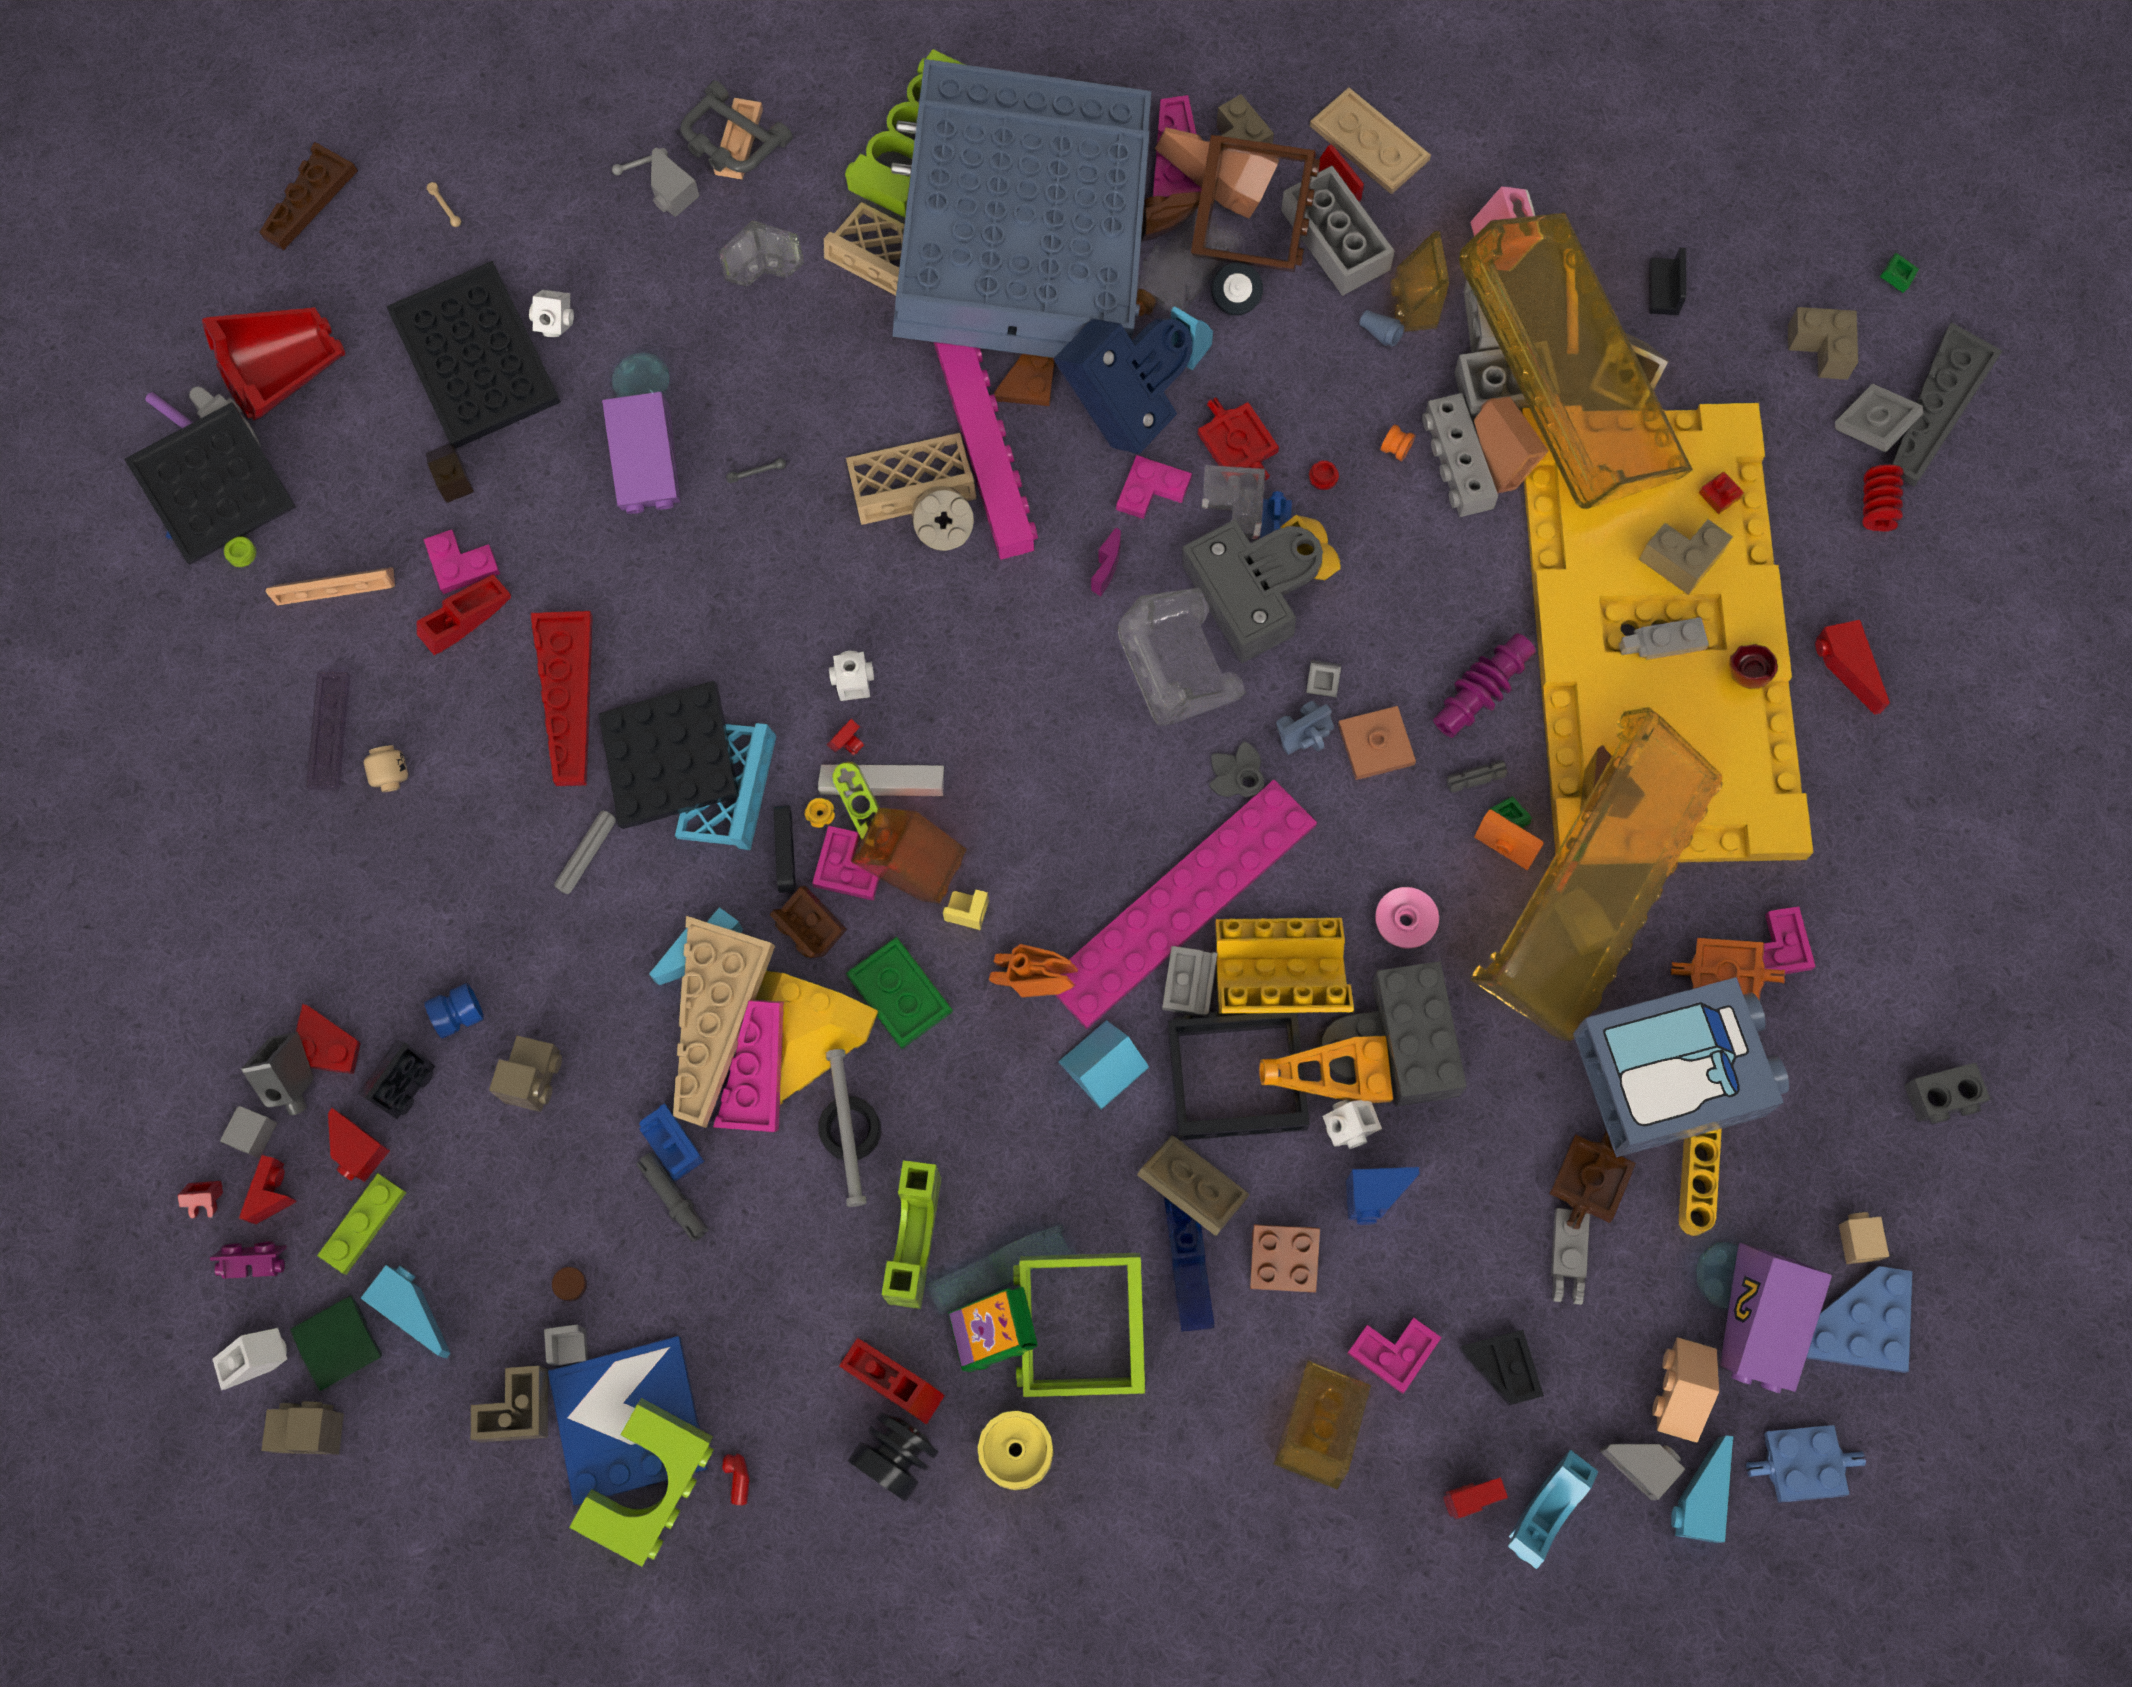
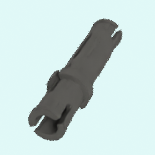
(679, 1207)

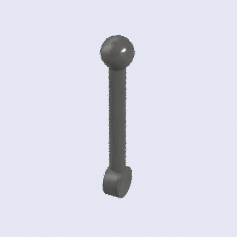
(733, 477)

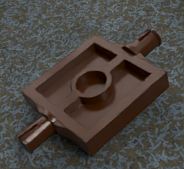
(1592, 1179)

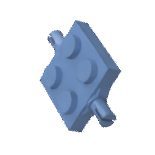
(1806, 1464)

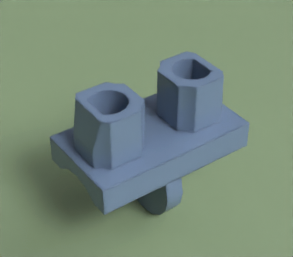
(1306, 731)

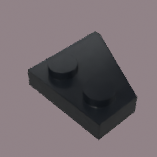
(1506, 1366)

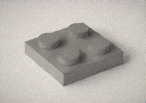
(1879, 417)

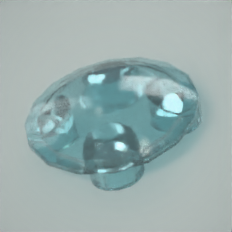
(640, 375)
(1716, 1273)

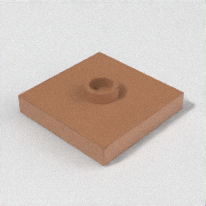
(1376, 742)

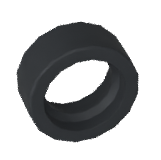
(867, 1145)

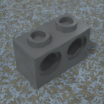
(1945, 1088)

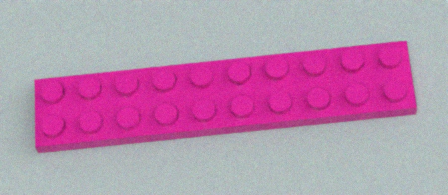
(1183, 901)

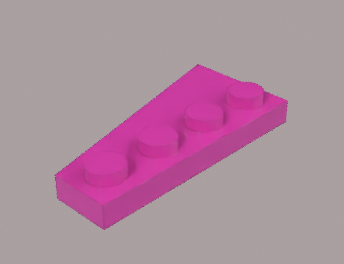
(1168, 179)
(754, 1080)

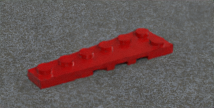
(564, 669)

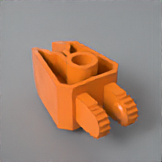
(1033, 971)

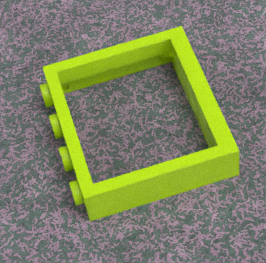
(1091, 1386)

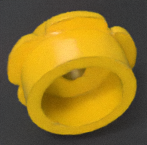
(816, 805)

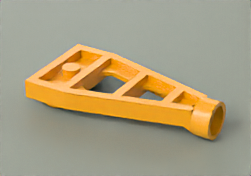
(1370, 1067)

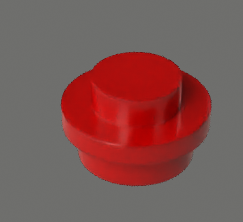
(1323, 475)

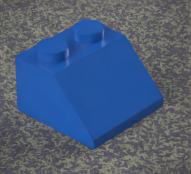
(1376, 1191)

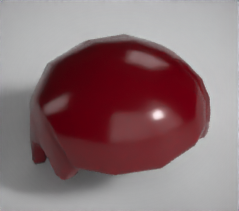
(1753, 666)

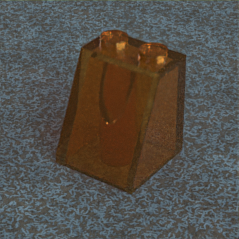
(910, 854)

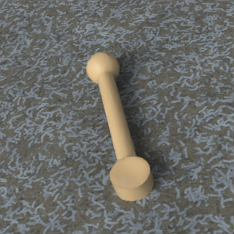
(433, 189)

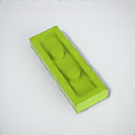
(361, 1224)

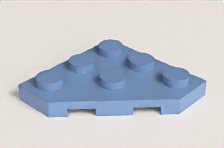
(1868, 1323)

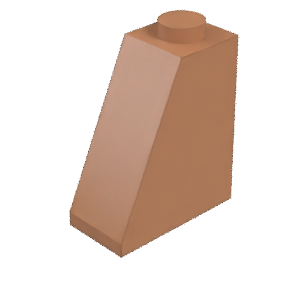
(1507, 443)

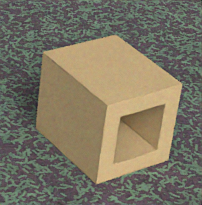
(1863, 1238)

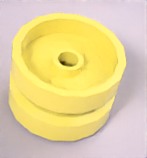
(1030, 1465)

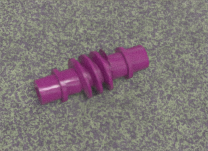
(1482, 683)

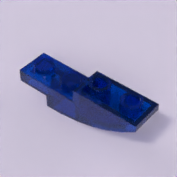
(1188, 1269)

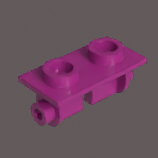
(235, 1260)

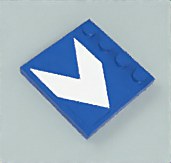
(596, 1403)

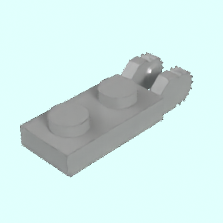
(1569, 1255)

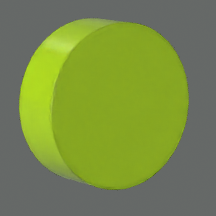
(240, 551)

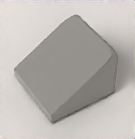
(1323, 678)

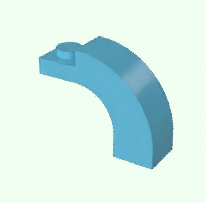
(1550, 1508)

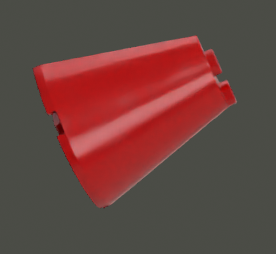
(270, 354)

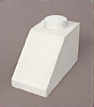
(250, 1357)

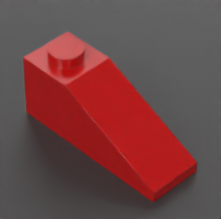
(1852, 662)
(892, 1381)

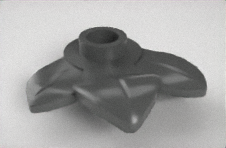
(1233, 770)

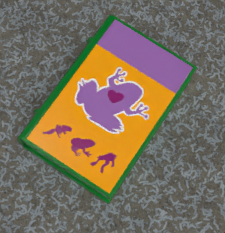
(993, 1329)

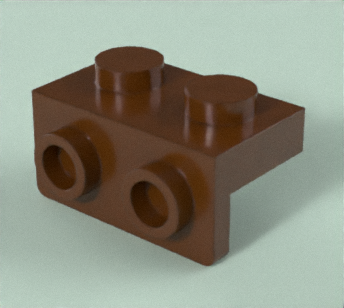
(808, 923)

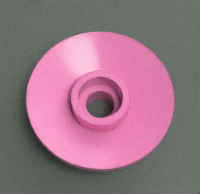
(1409, 903)

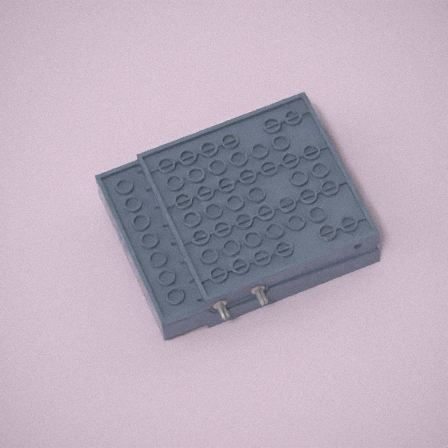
(1020, 209)

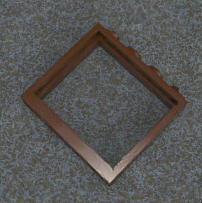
(1306, 196)

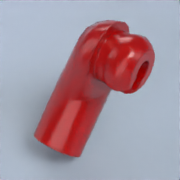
(740, 1479)

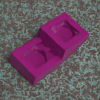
(1109, 558)

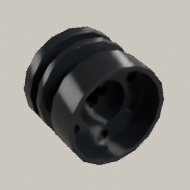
(893, 1455)

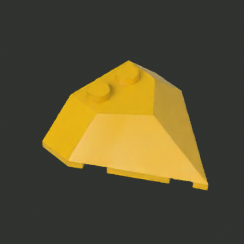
(812, 1025)

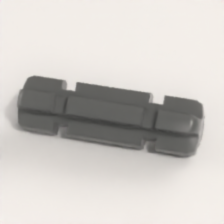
(1476, 776)

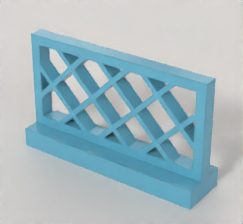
(751, 791)

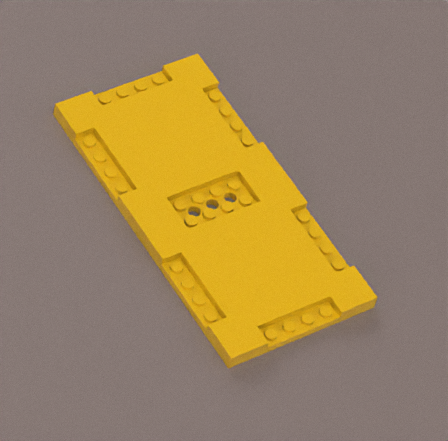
(1593, 583)

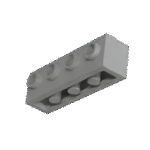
(1460, 455)

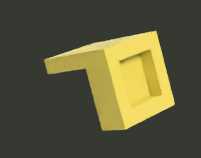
(967, 909)

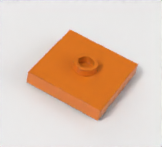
(1508, 839)

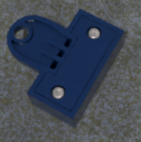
(1126, 379)

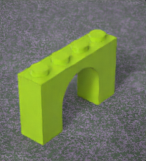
(919, 1199)
(636, 1531)

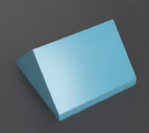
(1104, 1063)

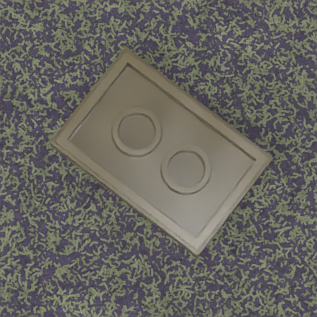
(1193, 1185)

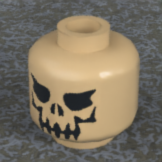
(385, 768)

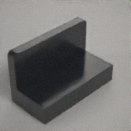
(1667, 284)

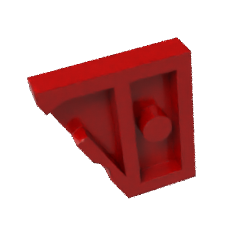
(325, 1043)

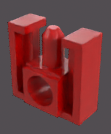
(1472, 1498)

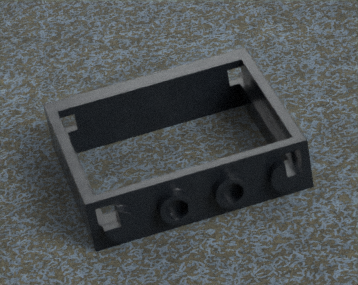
(1240, 1126)

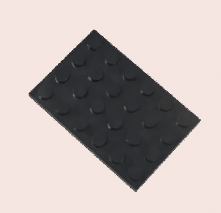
(473, 355)

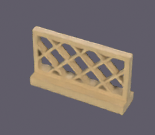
(856, 258)
(898, 502)

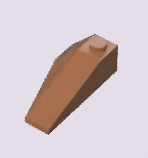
(1240, 177)

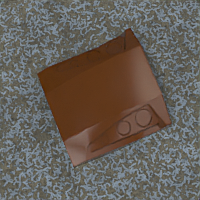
(1166, 214)

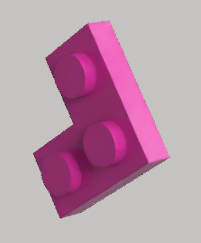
(1151, 478)
(457, 569)
(837, 872)
(1789, 943)
(1398, 1362)

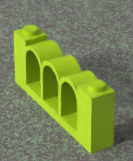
(874, 180)

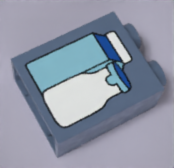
(1680, 1066)

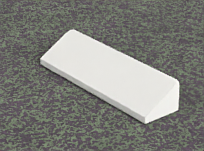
(888, 780)

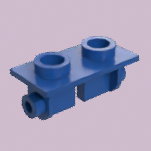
(1275, 513)

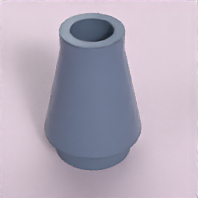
(1384, 328)

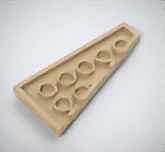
(718, 982)

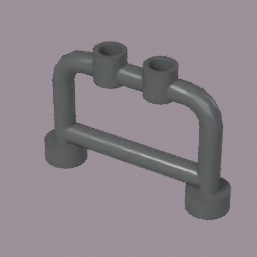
(720, 157)

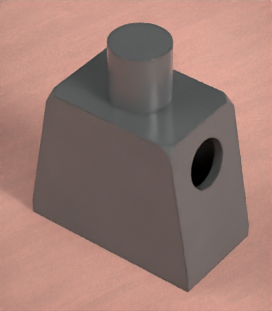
(280, 1072)

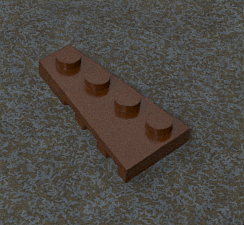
(314, 188)

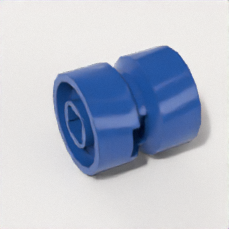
(451, 1011)

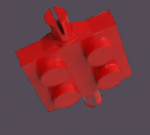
(1237, 437)

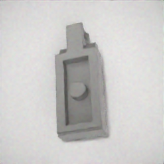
(1666, 639)

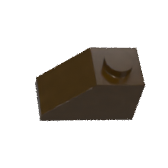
(449, 473)

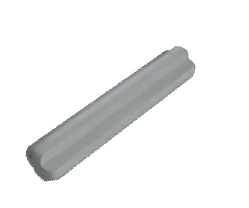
(585, 852)

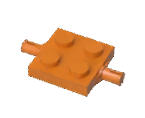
(1727, 959)

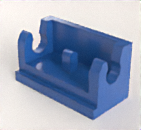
(670, 1142)

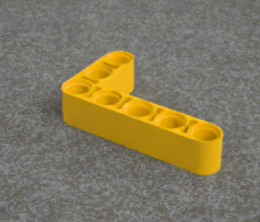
(1705, 1171)

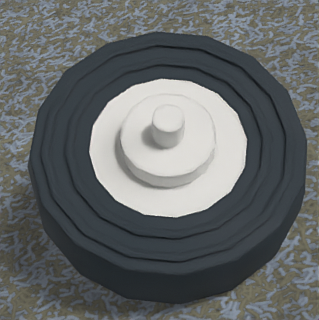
(1237, 288)

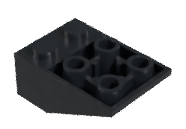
(397, 1079)

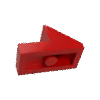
(261, 1200)

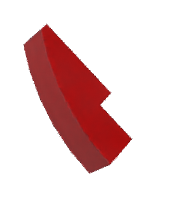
(462, 614)

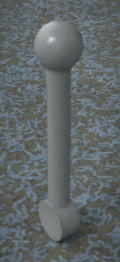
(618, 169)

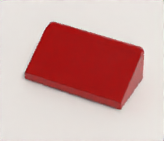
(1332, 157)

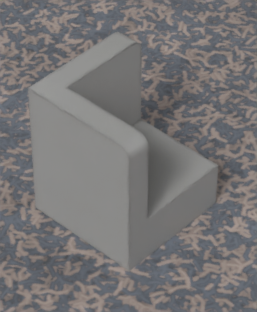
(248, 1131)
(565, 1345)

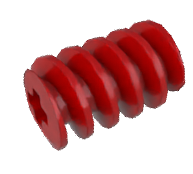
(1882, 497)

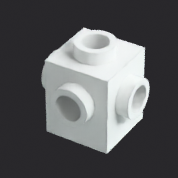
(551, 313)
(851, 675)
(1351, 1123)

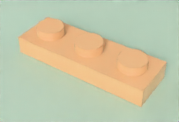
(738, 140)

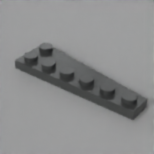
(1947, 390)

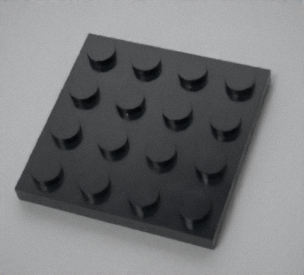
(210, 483)
(668, 755)

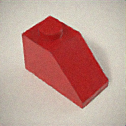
(353, 1148)

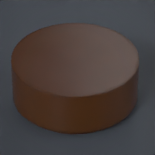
(569, 1284)

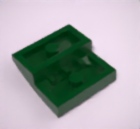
(335, 1342)

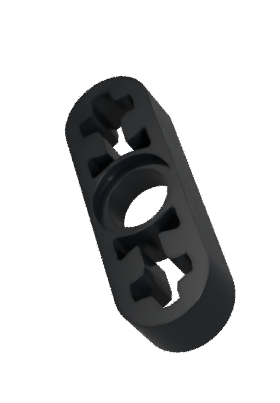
(784, 849)

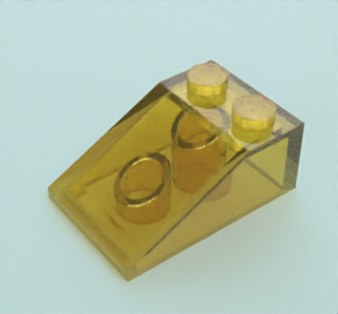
(1421, 285)
(1322, 1425)

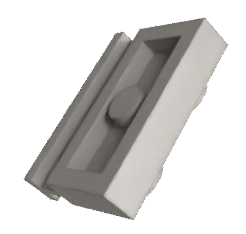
(1189, 981)

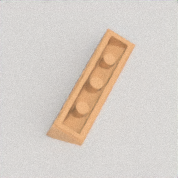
(332, 586)

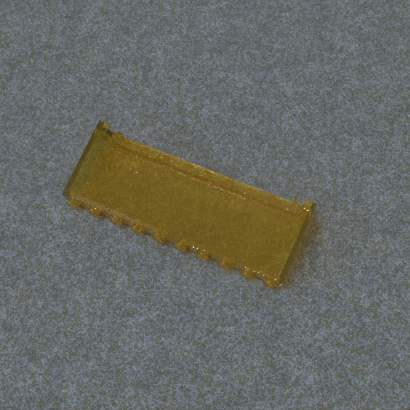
(1571, 359)
(1604, 877)

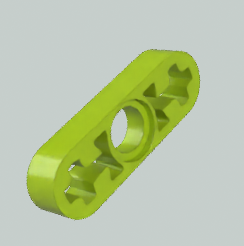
(866, 791)

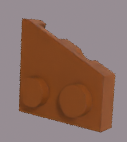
(1028, 381)

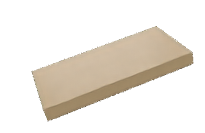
(1370, 140)

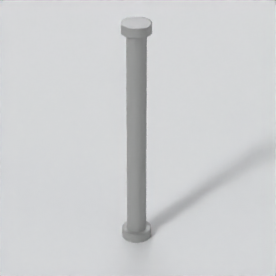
(846, 1129)

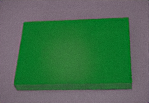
(899, 992)

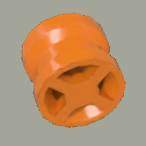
(1398, 442)

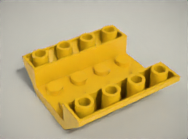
(1281, 966)

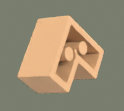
(1688, 1389)

